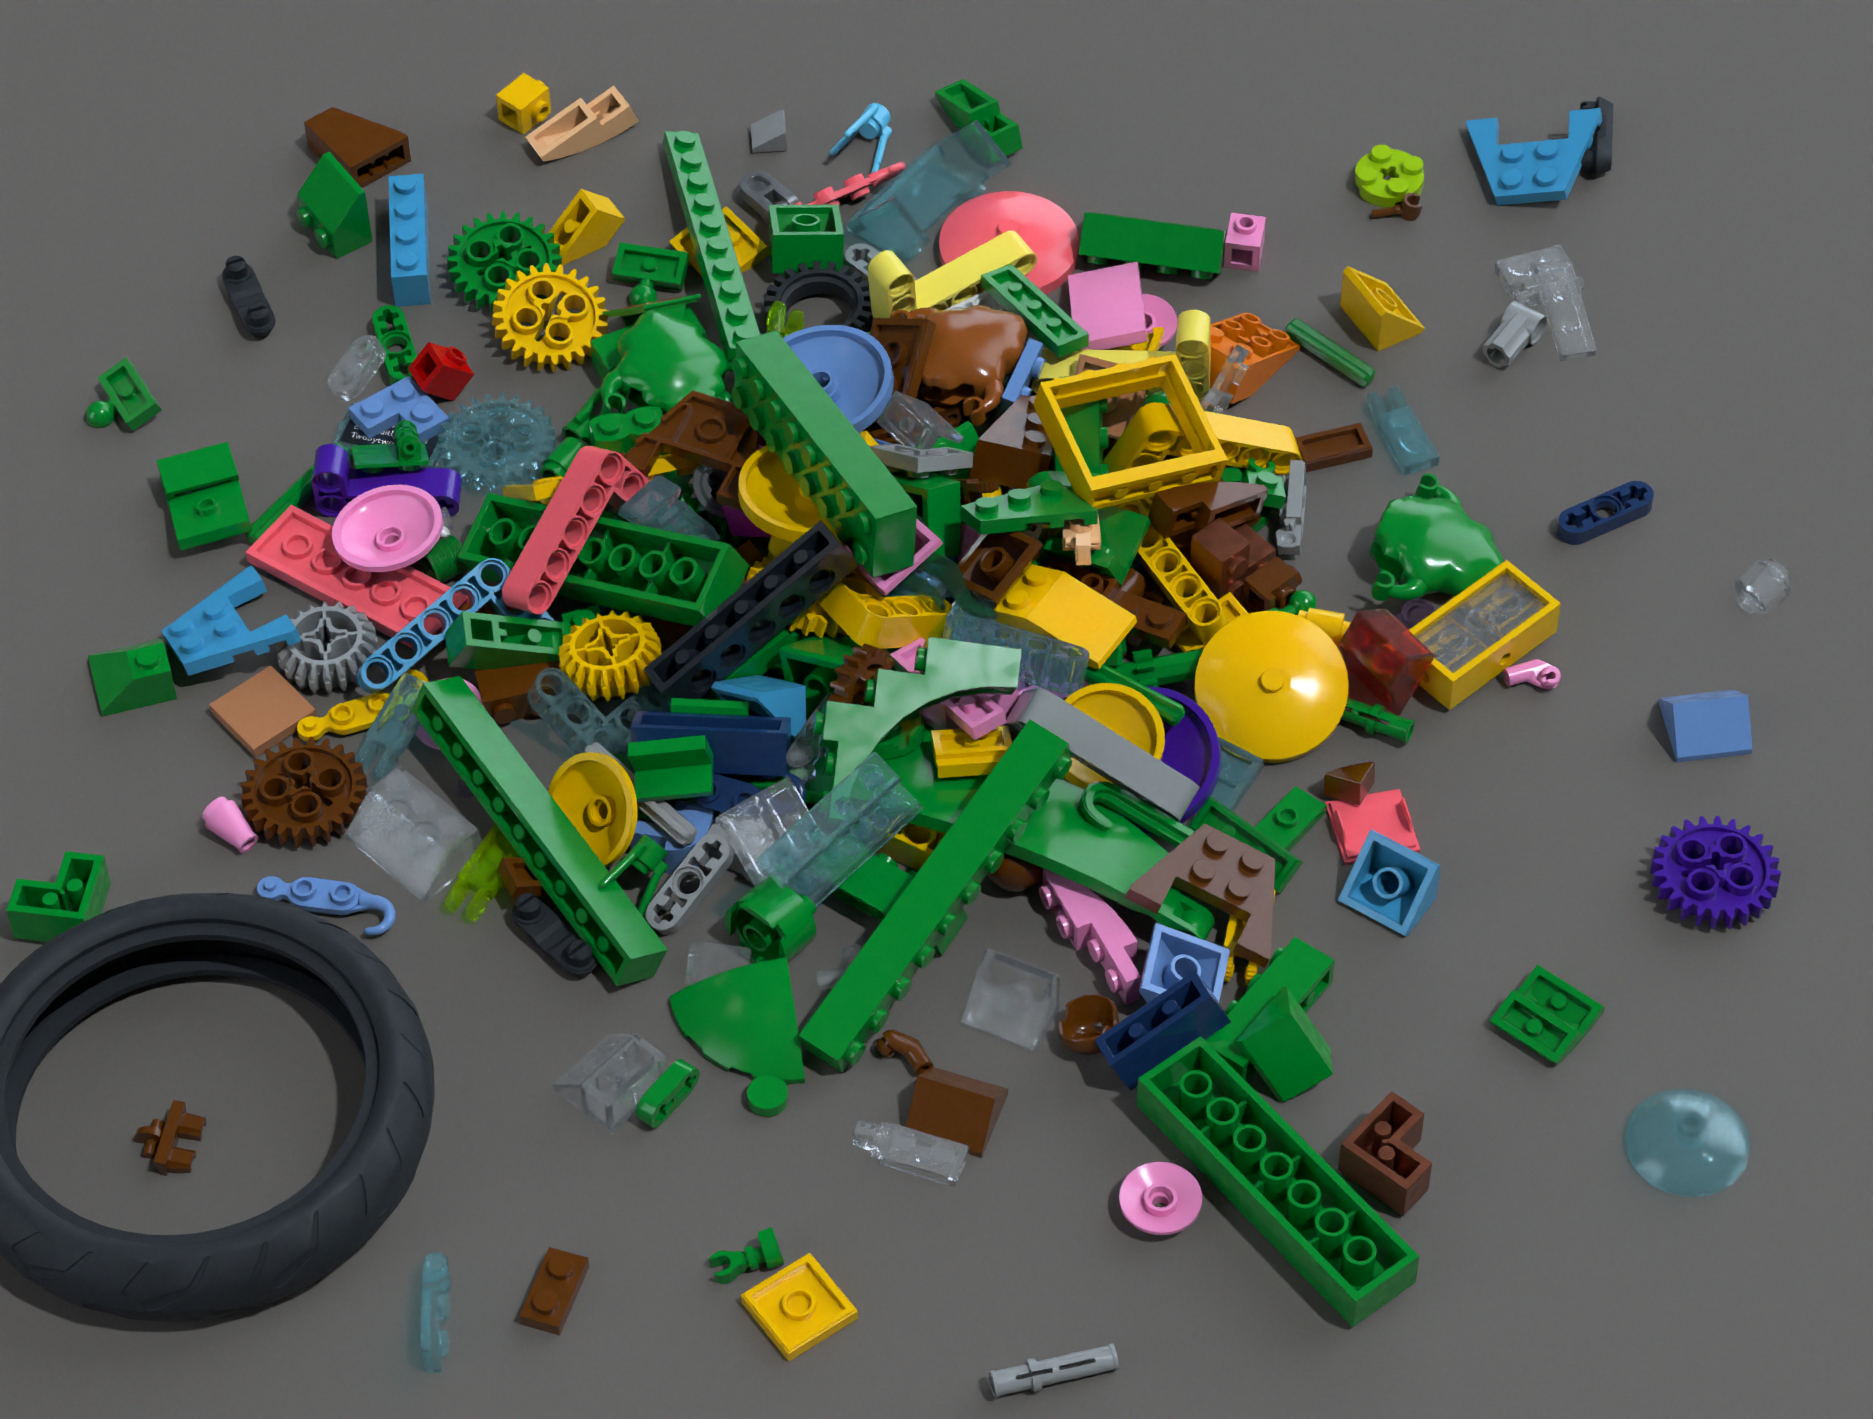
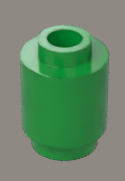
(561, 458)

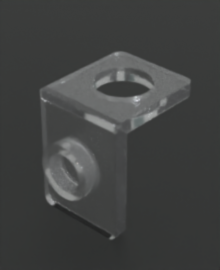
(713, 958)

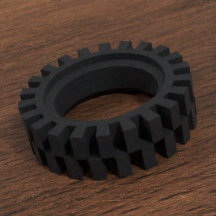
(823, 282)

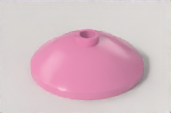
(387, 528)

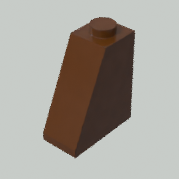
(358, 144)

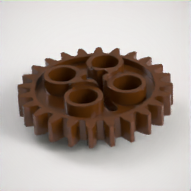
(303, 791)

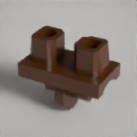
(178, 1125)

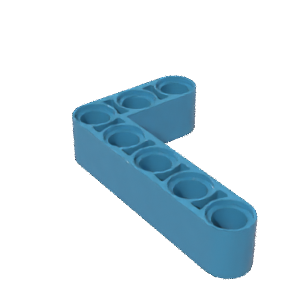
(446, 613)

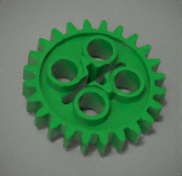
(501, 258)

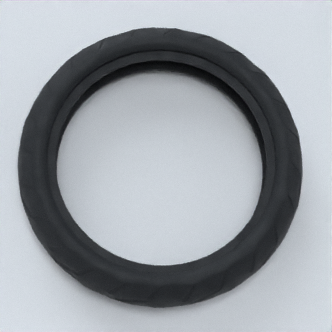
(289, 1244)

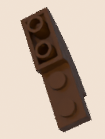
(1154, 621)

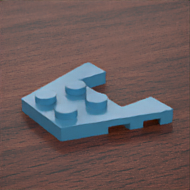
(1533, 169)
(215, 632)

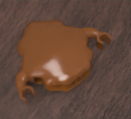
(969, 356)

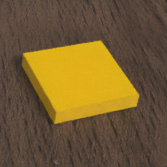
(799, 1306)

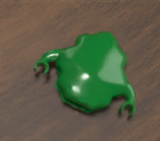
(663, 364)
(1430, 545)

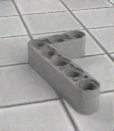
(1106, 752)

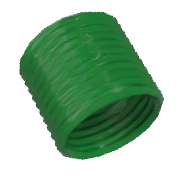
(442, 560)

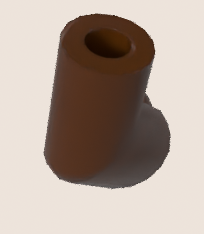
(907, 1046)

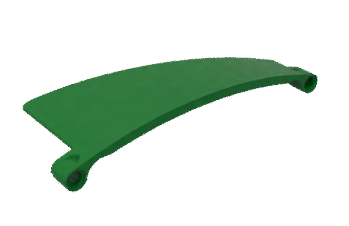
(1054, 838)

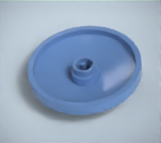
(848, 367)

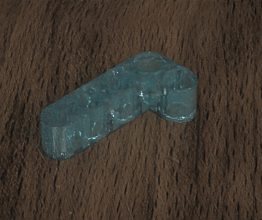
(1043, 660)

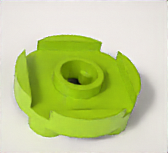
(1388, 162)

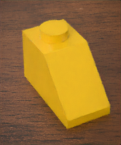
(586, 225)

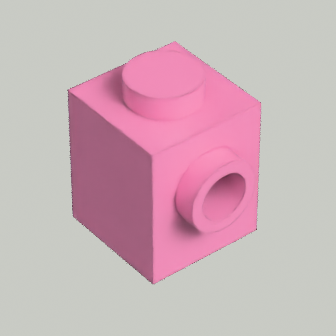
(1244, 242)

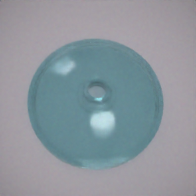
(1685, 1158)

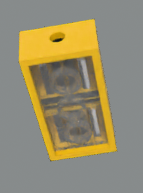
(1484, 632)

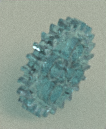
(496, 441)

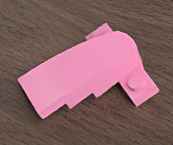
(972, 713)

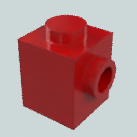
(441, 370)

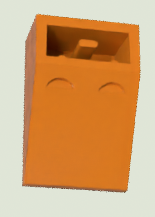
(1267, 349)

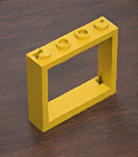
(1141, 481)

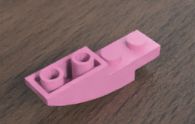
(1095, 925)

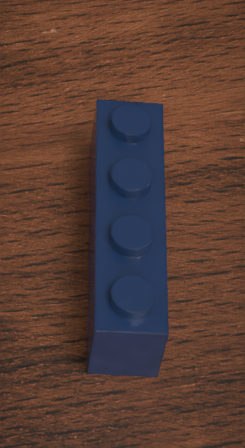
(738, 742)

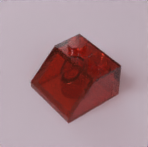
(1385, 657)

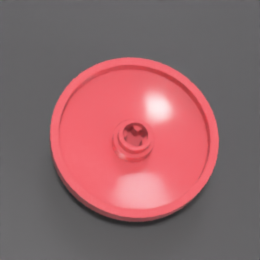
(1036, 220)

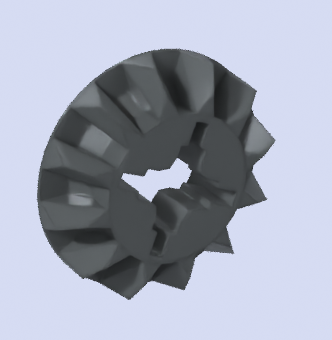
(702, 481)

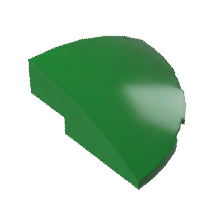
(744, 1020)

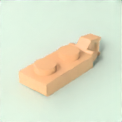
(1081, 539)

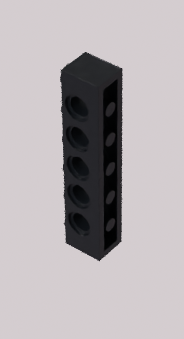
(752, 615)

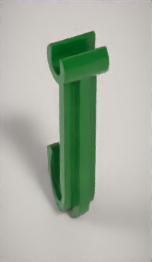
(1132, 808)

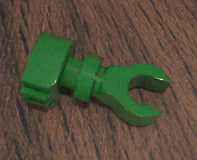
(751, 1257)

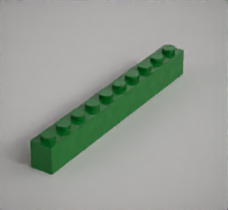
(539, 830)
(936, 896)

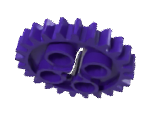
(1717, 862)

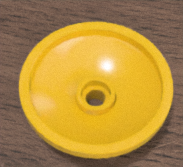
(1123, 712)
(598, 802)

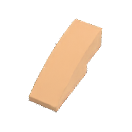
(583, 126)

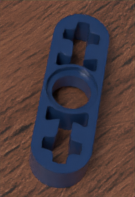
(1614, 500)

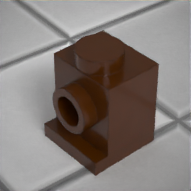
(1270, 586)

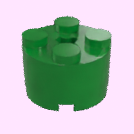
(772, 921)

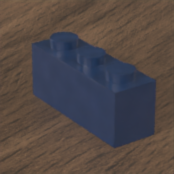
(1162, 1028)

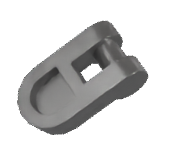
(760, 188)

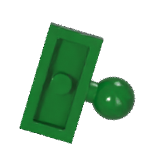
(649, 268)
(127, 395)

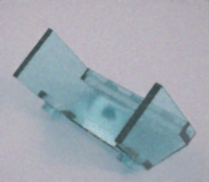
(927, 190)

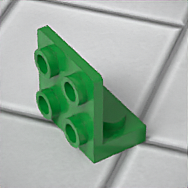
(1120, 540)

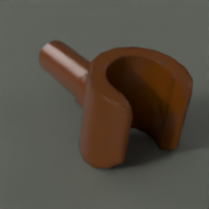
(1408, 210)

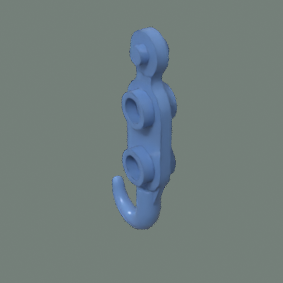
(328, 898)

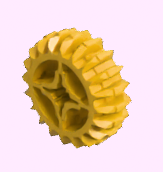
(609, 654)

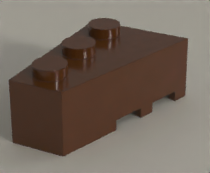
(1013, 447)

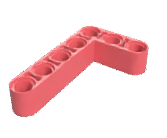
(590, 483)

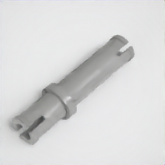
(1005, 1380)

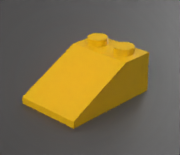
(1066, 610)

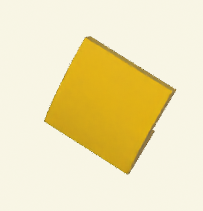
(746, 244)

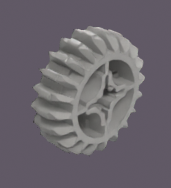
(331, 647)

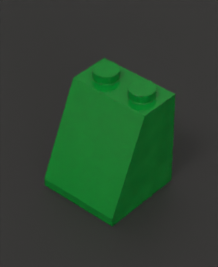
(815, 659)

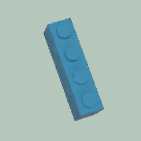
(409, 240)

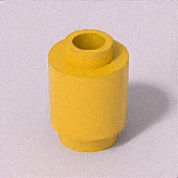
(1330, 622)

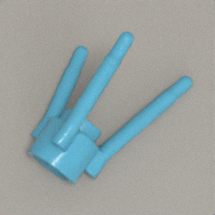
(870, 125)

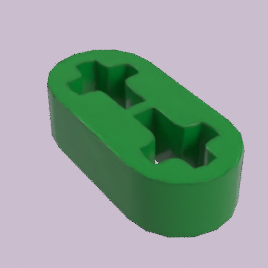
(667, 1093)

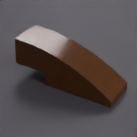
(1202, 503)

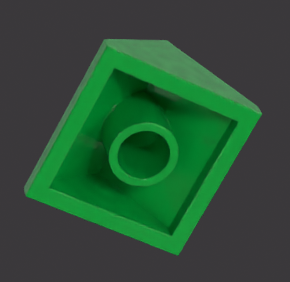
(1286, 1047)

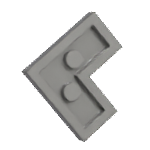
(923, 461)

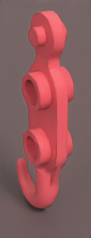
(857, 186)

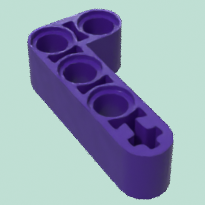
(338, 484)

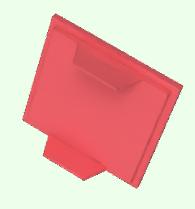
(1379, 811)

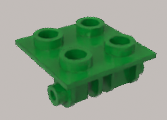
(405, 453)

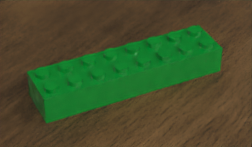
(825, 454)
(620, 563)
(1277, 1181)

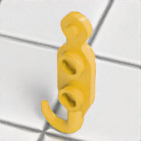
(348, 716)

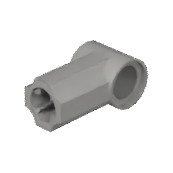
(1517, 329)

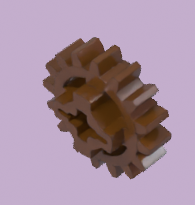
(855, 671)

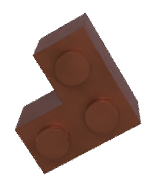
(1228, 556)
(1382, 1154)

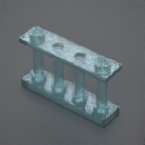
(841, 831)

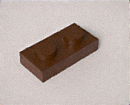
(554, 1291)

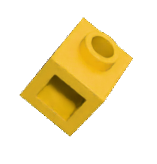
(523, 103)

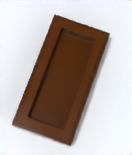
(1334, 447)

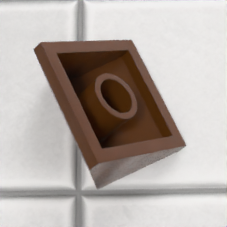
(997, 564)
(956, 1108)

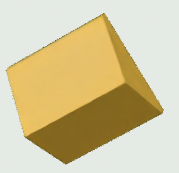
(1377, 310)

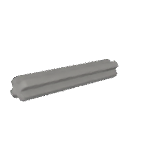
(658, 811)

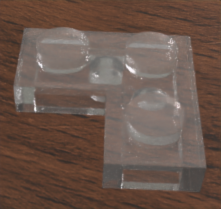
(1232, 372)

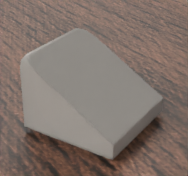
(769, 133)

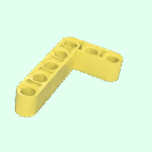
(894, 286)
(1192, 351)

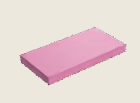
(1109, 306)

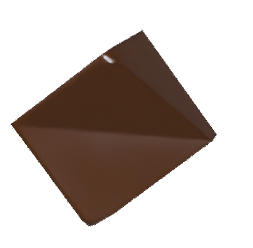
(1350, 782)

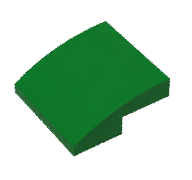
(1547, 1015)

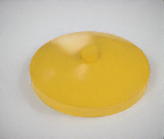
(775, 498)
(1272, 685)

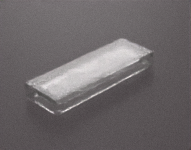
(1565, 309)

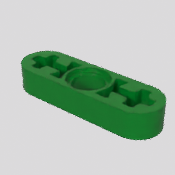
(399, 335)

